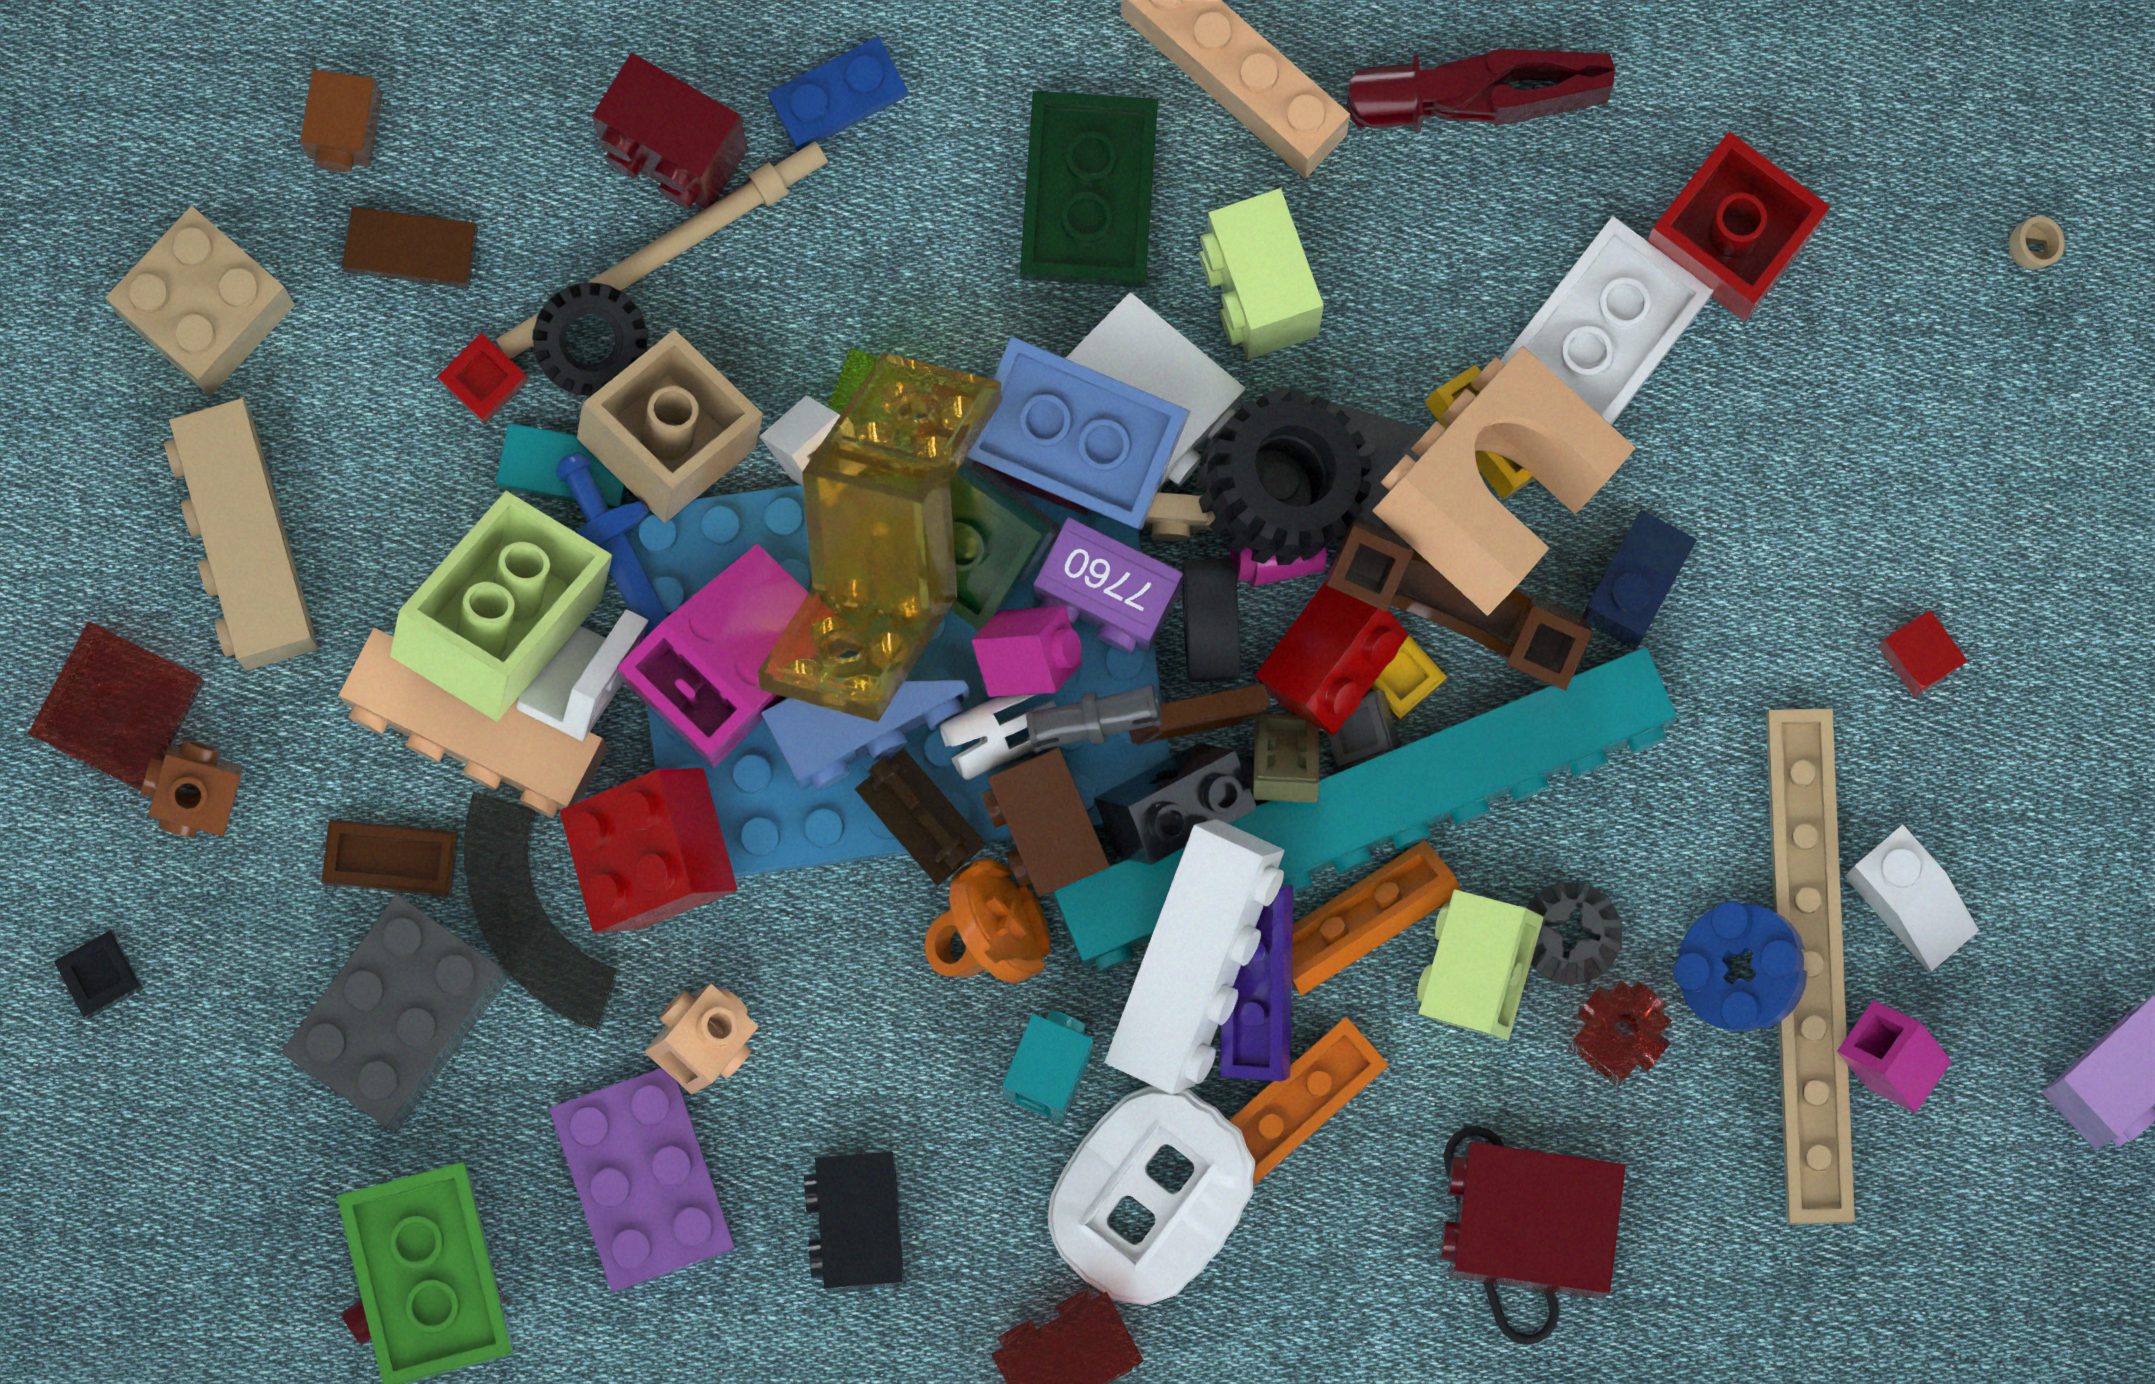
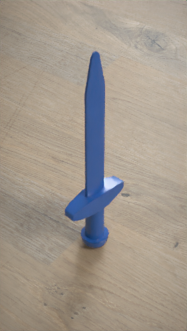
(608, 531)

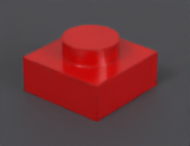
(482, 378)

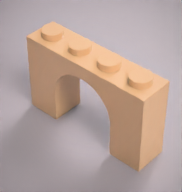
(1448, 509)

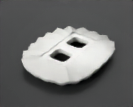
(1187, 1224)

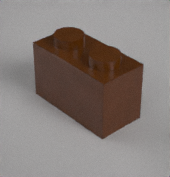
(1046, 822)

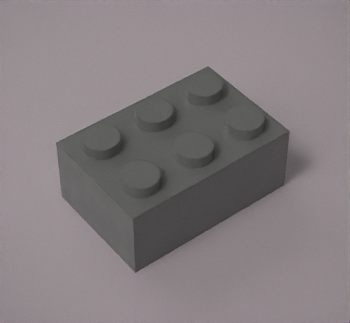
(395, 1013)

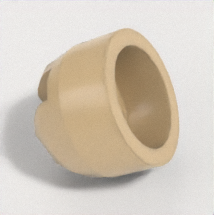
(2036, 231)

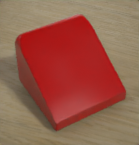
(1922, 653)

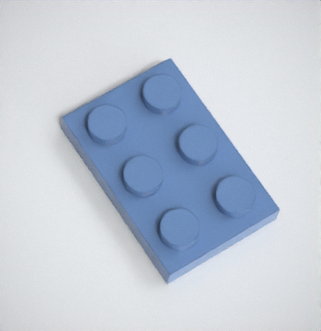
(1079, 433)

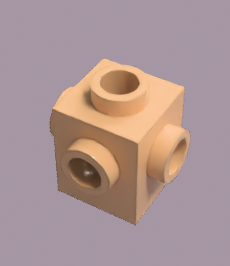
(702, 1037)

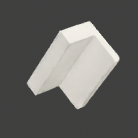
(582, 677)

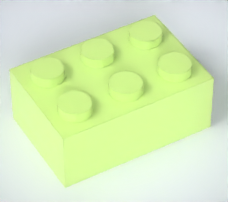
(500, 605)

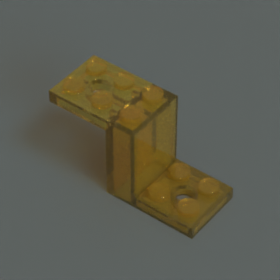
(880, 536)

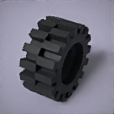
(562, 310)

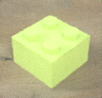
(1262, 274)

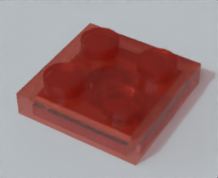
(115, 706)

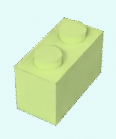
(1479, 964)

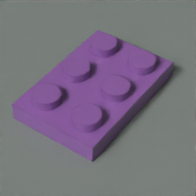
(642, 1179)

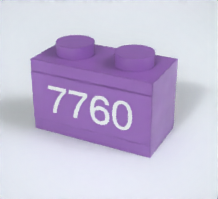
(1108, 586)

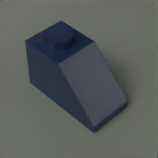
(1638, 579)

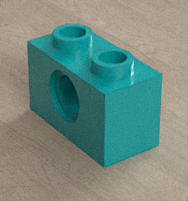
(1049, 1065)

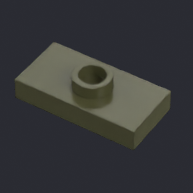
(1285, 758)

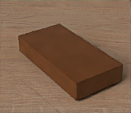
(410, 247)
(1205, 714)
(390, 858)

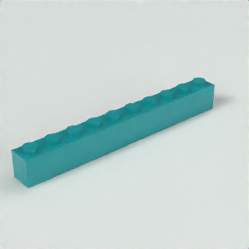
(1399, 796)

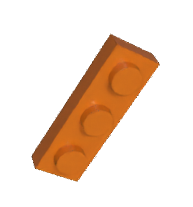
(1369, 915)
(1317, 1089)

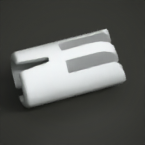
(981, 723)

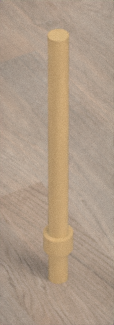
(765, 185)

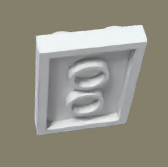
(1613, 318)

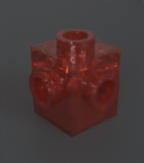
(1608, 1050)

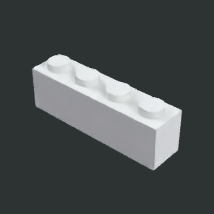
(1196, 956)

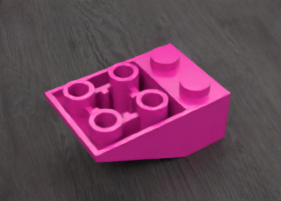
(707, 655)

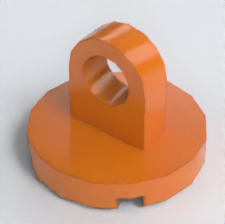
(997, 923)

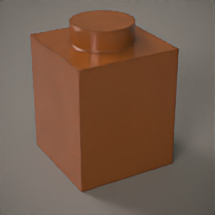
(340, 120)

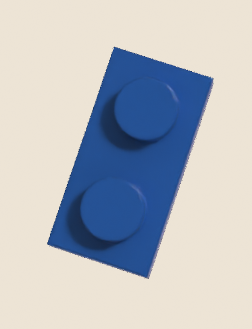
(838, 94)

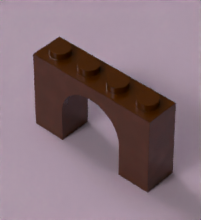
(1522, 629)

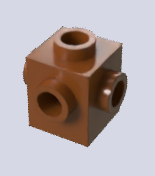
(185, 812)

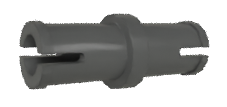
(1094, 718)

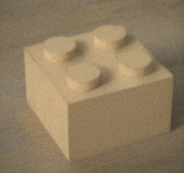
(200, 301)
(669, 426)

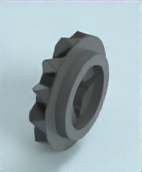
(1597, 916)

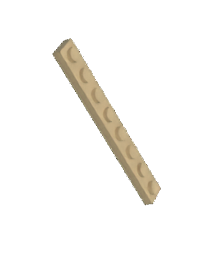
(1809, 897)

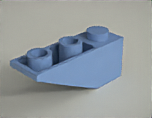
(824, 741)

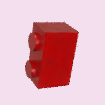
(1331, 657)

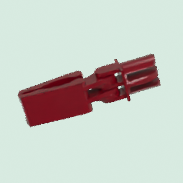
(1478, 88)

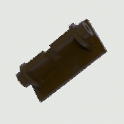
(919, 816)

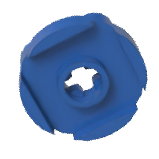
(1705, 969)

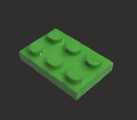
(425, 1275)

